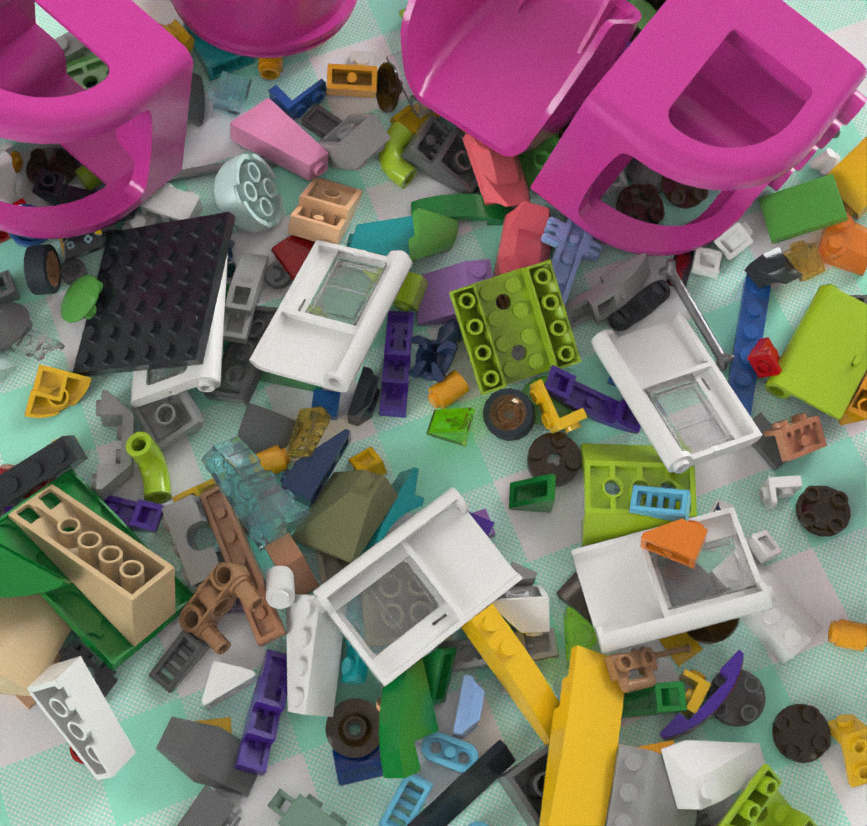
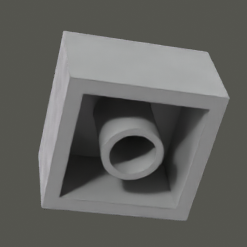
(354, 141)

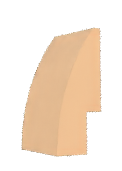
(324, 211)

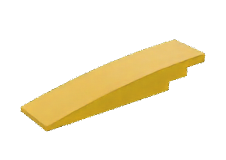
(582, 744)

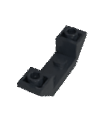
(55, 191)

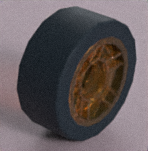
(506, 401)

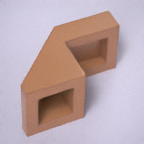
(286, 553)

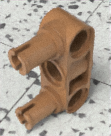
(214, 600)

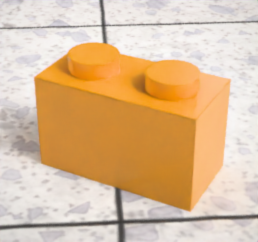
(351, 80)

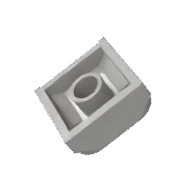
(170, 418)

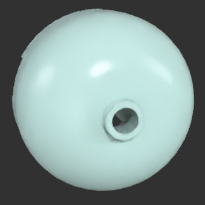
(244, 190)

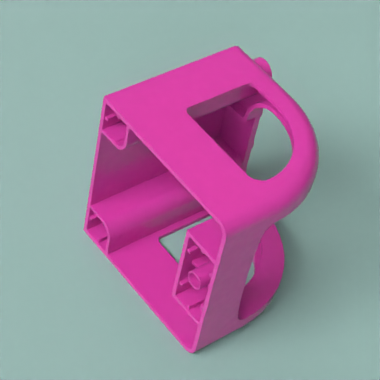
(709, 100)
(120, 130)

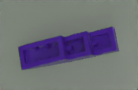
(396, 364)
(264, 714)

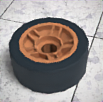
(42, 269)

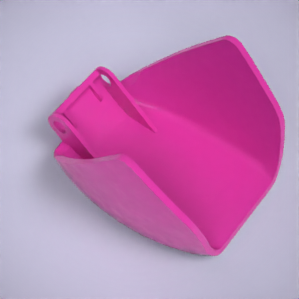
(511, 66)

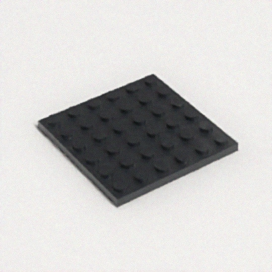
(156, 296)

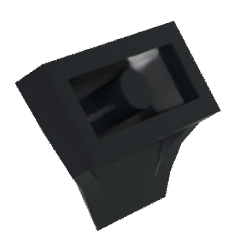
(772, 268)
(364, 398)

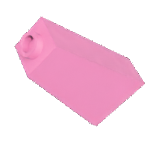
(279, 138)

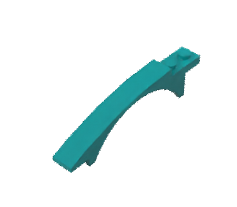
(353, 667)

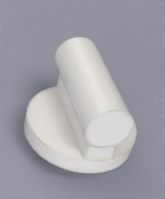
(825, 161)

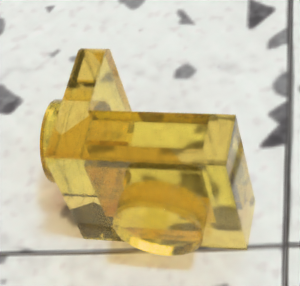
(805, 259)

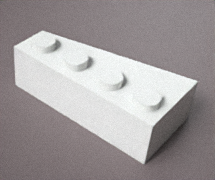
(312, 658)
(82, 716)

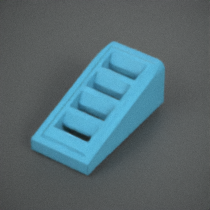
(662, 493)
(417, 780)

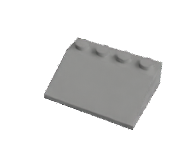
(643, 792)

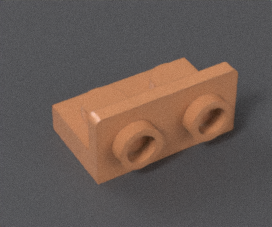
(797, 436)

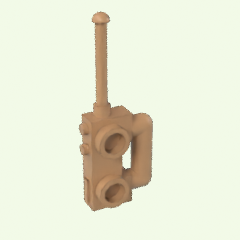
(643, 660)

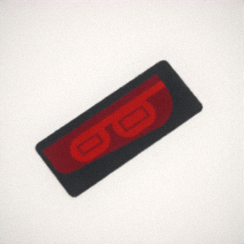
(683, 266)

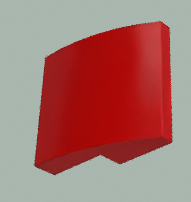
(292, 253)

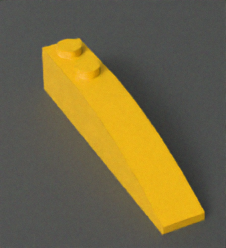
(513, 668)

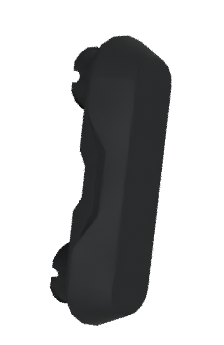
(640, 305)

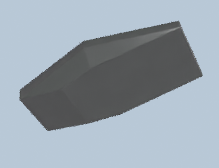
(205, 755)

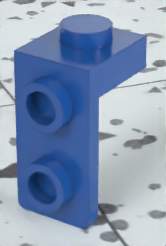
(297, 107)

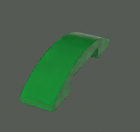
(463, 208)
(655, 700)

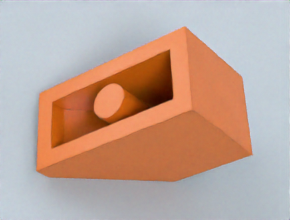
(677, 541)

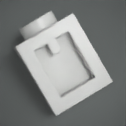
(735, 239)
(781, 486)

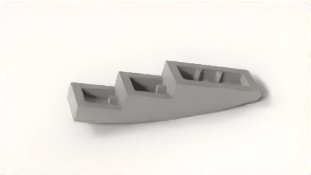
(538, 647)

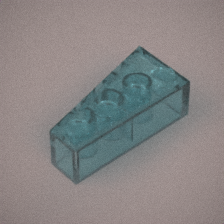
(253, 492)

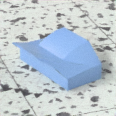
(468, 708)

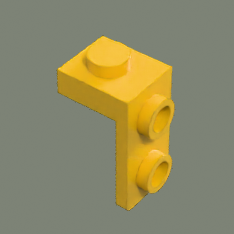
(549, 414)
(853, 739)

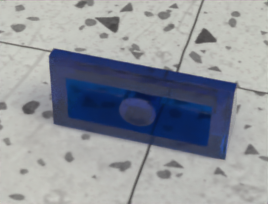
(357, 769)

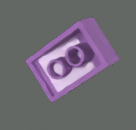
(436, 303)

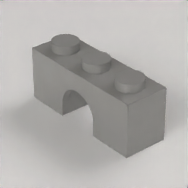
(183, 521)

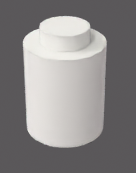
(280, 587)

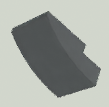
(441, 155)

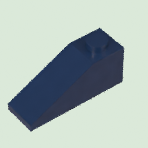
(312, 472)

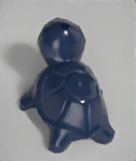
(436, 356)

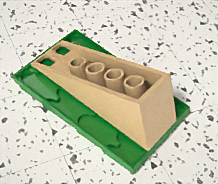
(118, 585)

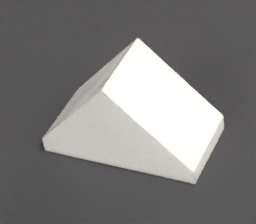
(224, 682)

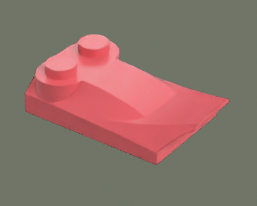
(497, 176)
(521, 238)

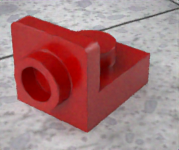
(765, 359)

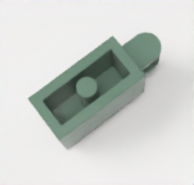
(303, 811)

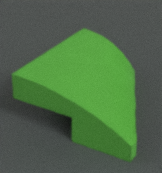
(432, 234)

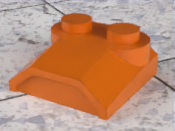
(845, 246)

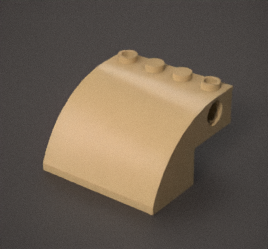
(28, 641)

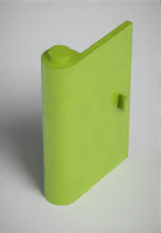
(821, 353)

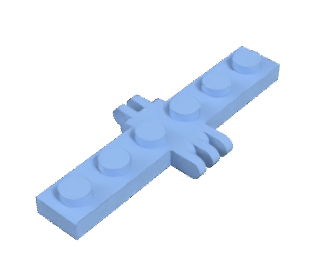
(571, 246)

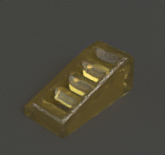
(308, 420)

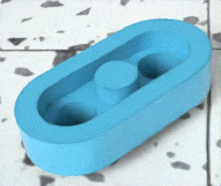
(450, 749)

